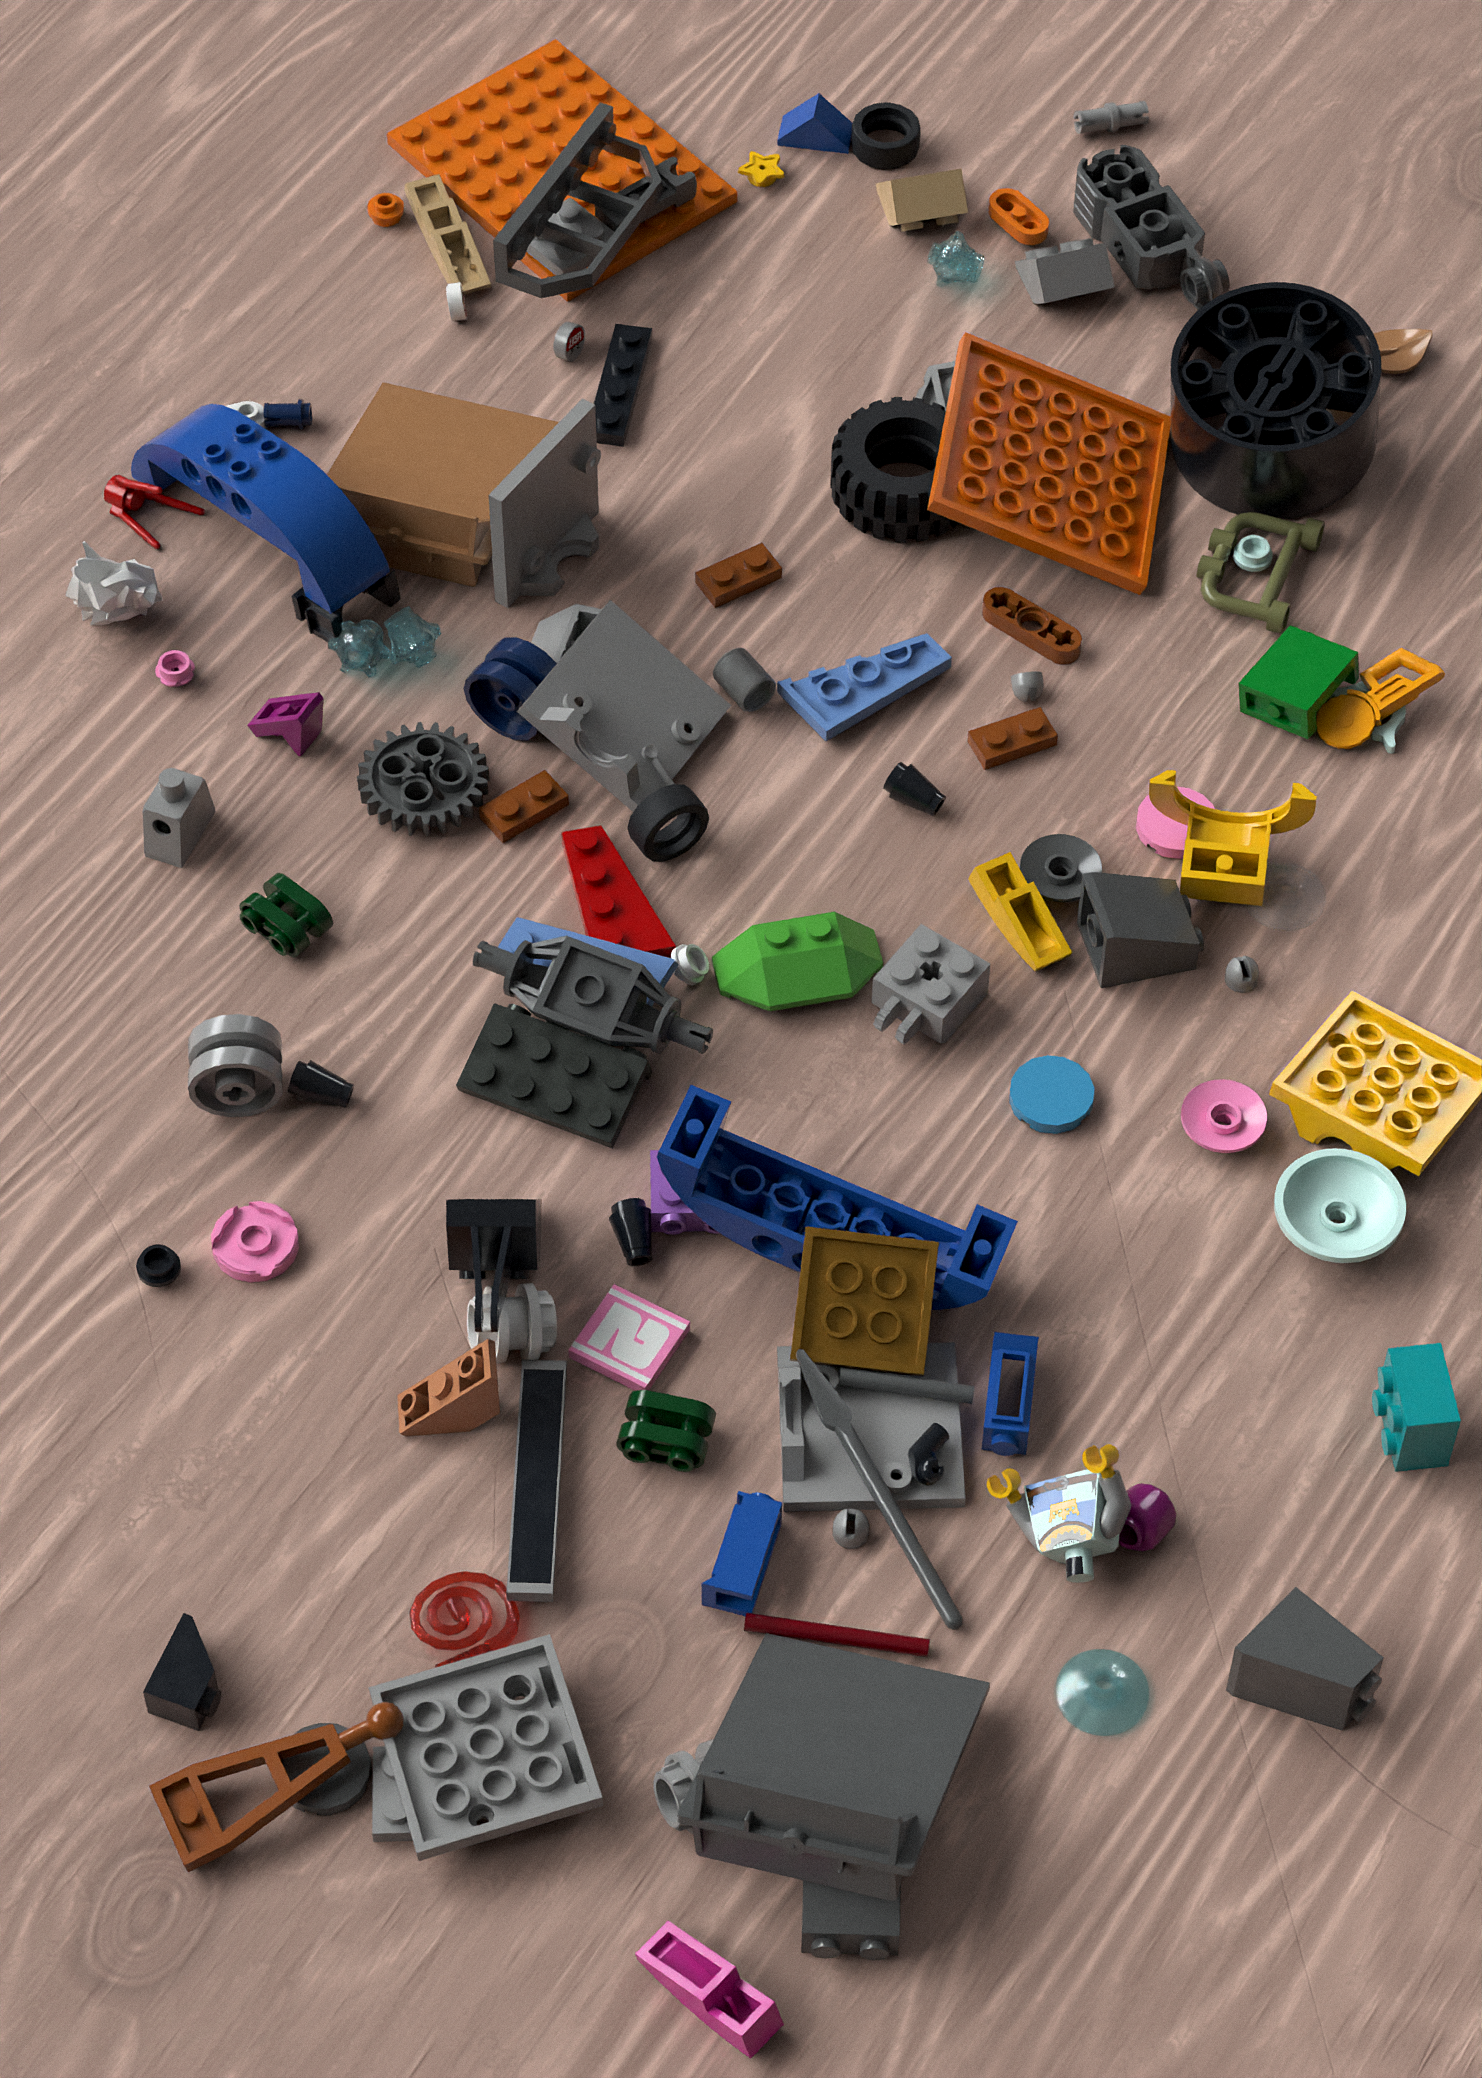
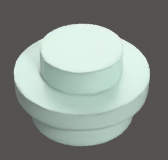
(1253, 553)

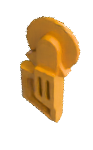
(1352, 717)

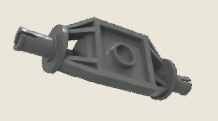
(593, 994)

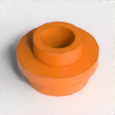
(385, 209)

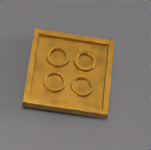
(865, 1301)

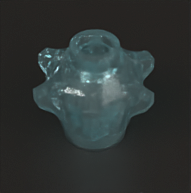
(955, 261)
(411, 638)
(360, 646)

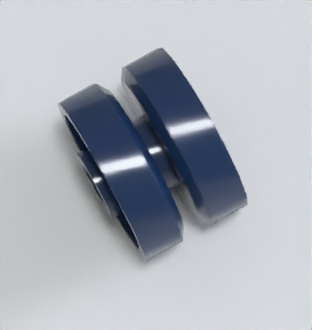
(504, 683)

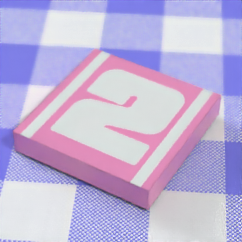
(629, 1339)

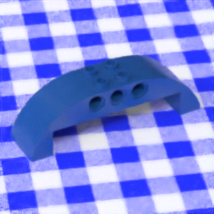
(271, 493)
(771, 1198)

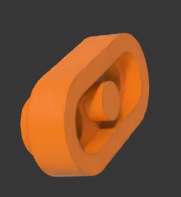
(1018, 216)

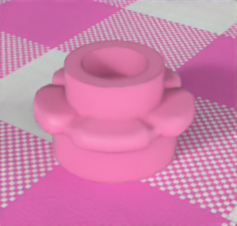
(174, 668)

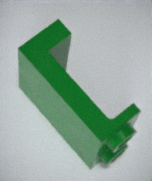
(1296, 680)

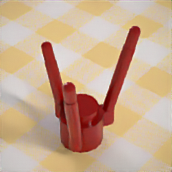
(130, 494)

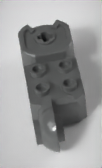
(1145, 225)

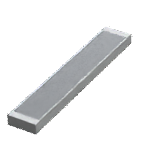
(537, 1481)

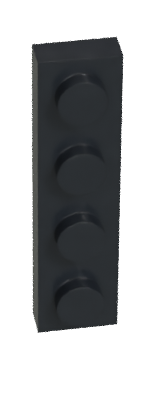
(621, 382)

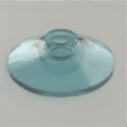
(1097, 1709)

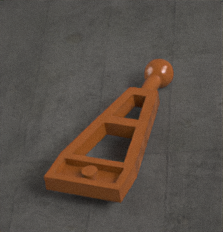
(192, 1817)

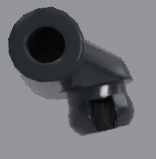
(923, 1455)

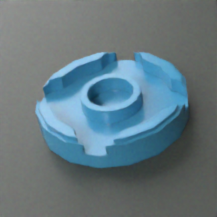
(1051, 1094)

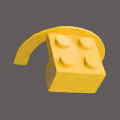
(1227, 849)

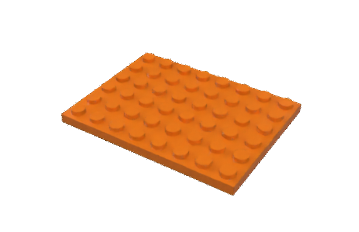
(515, 123)

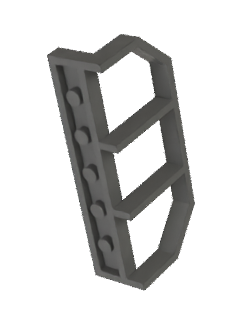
(547, 198)

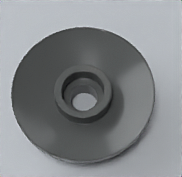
(1059, 856)

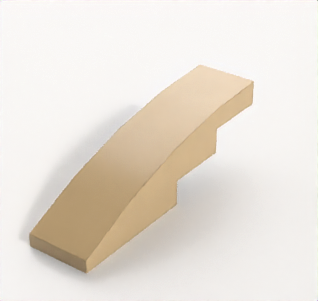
(446, 234)

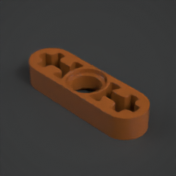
(1038, 640)

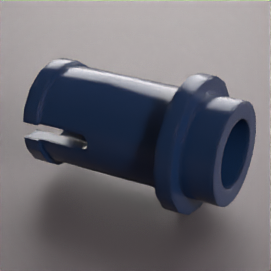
(288, 414)

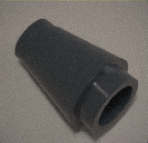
(912, 788)
(318, 1085)
(633, 1230)

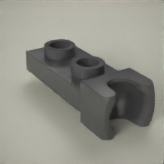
(675, 191)

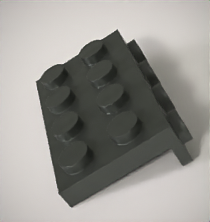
(554, 1074)

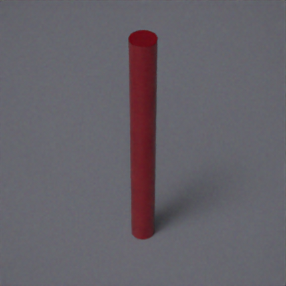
(837, 1634)

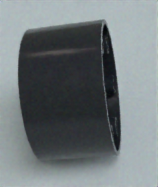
(1275, 351)

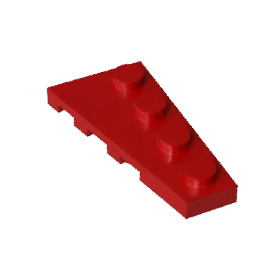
(609, 896)

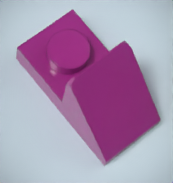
(293, 717)

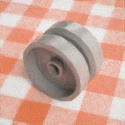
(235, 1065)

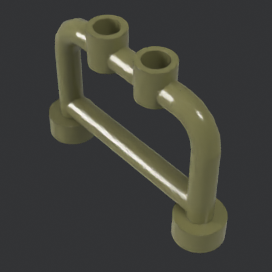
(1223, 543)

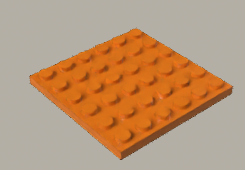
(1051, 464)

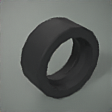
(889, 154)
(657, 811)

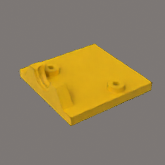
(1380, 1085)

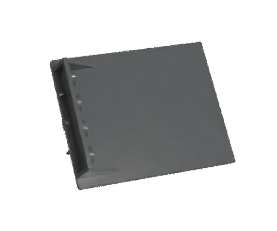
(831, 1766)

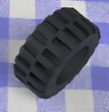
(880, 501)

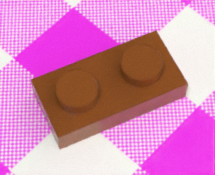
(738, 575)
(1012, 738)
(523, 806)

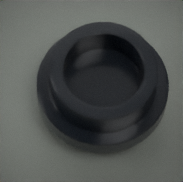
(158, 1266)

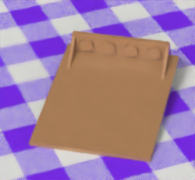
(425, 474)

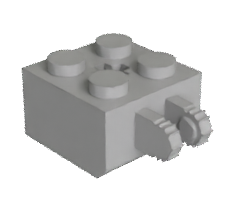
(929, 987)

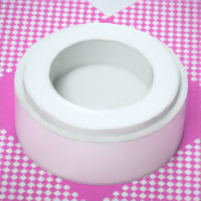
(456, 301)

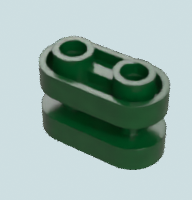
(285, 915)
(666, 1430)

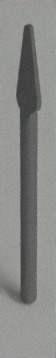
(837, 1417)

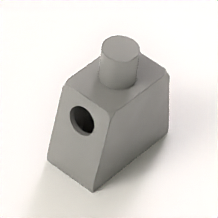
(178, 804)

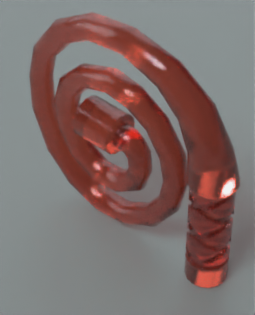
(460, 1614)

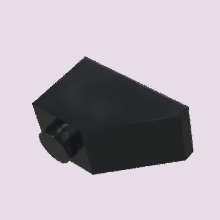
(184, 1679)

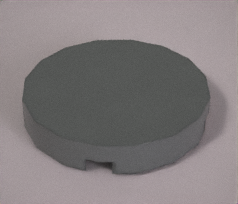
(339, 1790)

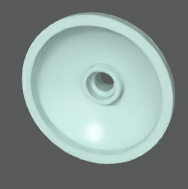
(1343, 1188)

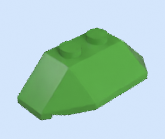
(798, 961)

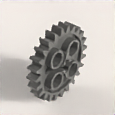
(408, 789)

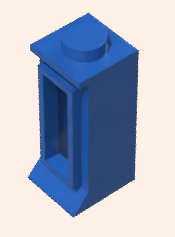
(1005, 1433)
(744, 1554)

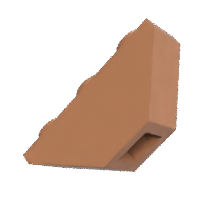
(454, 1396)

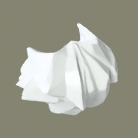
(111, 589)

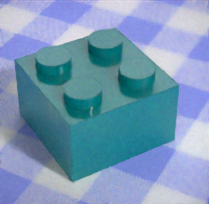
(1416, 1407)

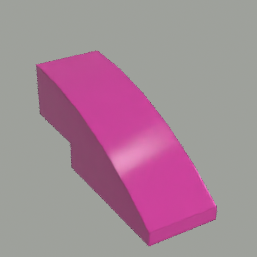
(711, 1988)

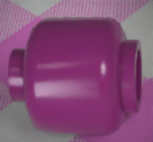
(1149, 1518)

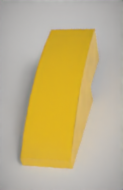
(1019, 912)

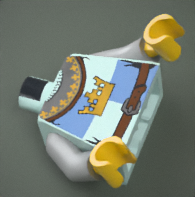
(1071, 1514)

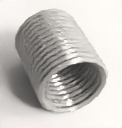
(744, 679)

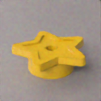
(754, 170)

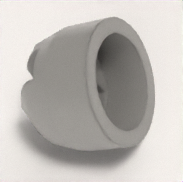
(1027, 684)
(1234, 975)
(861, 1534)

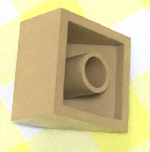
(923, 198)

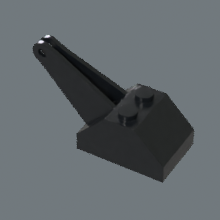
(496, 1237)

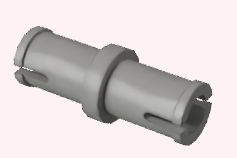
(1111, 117)

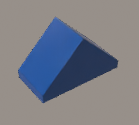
(816, 127)

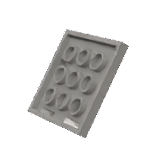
(546, 509)
(626, 698)
(816, 1465)
(484, 1755)

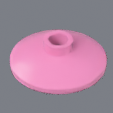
(1227, 1103)

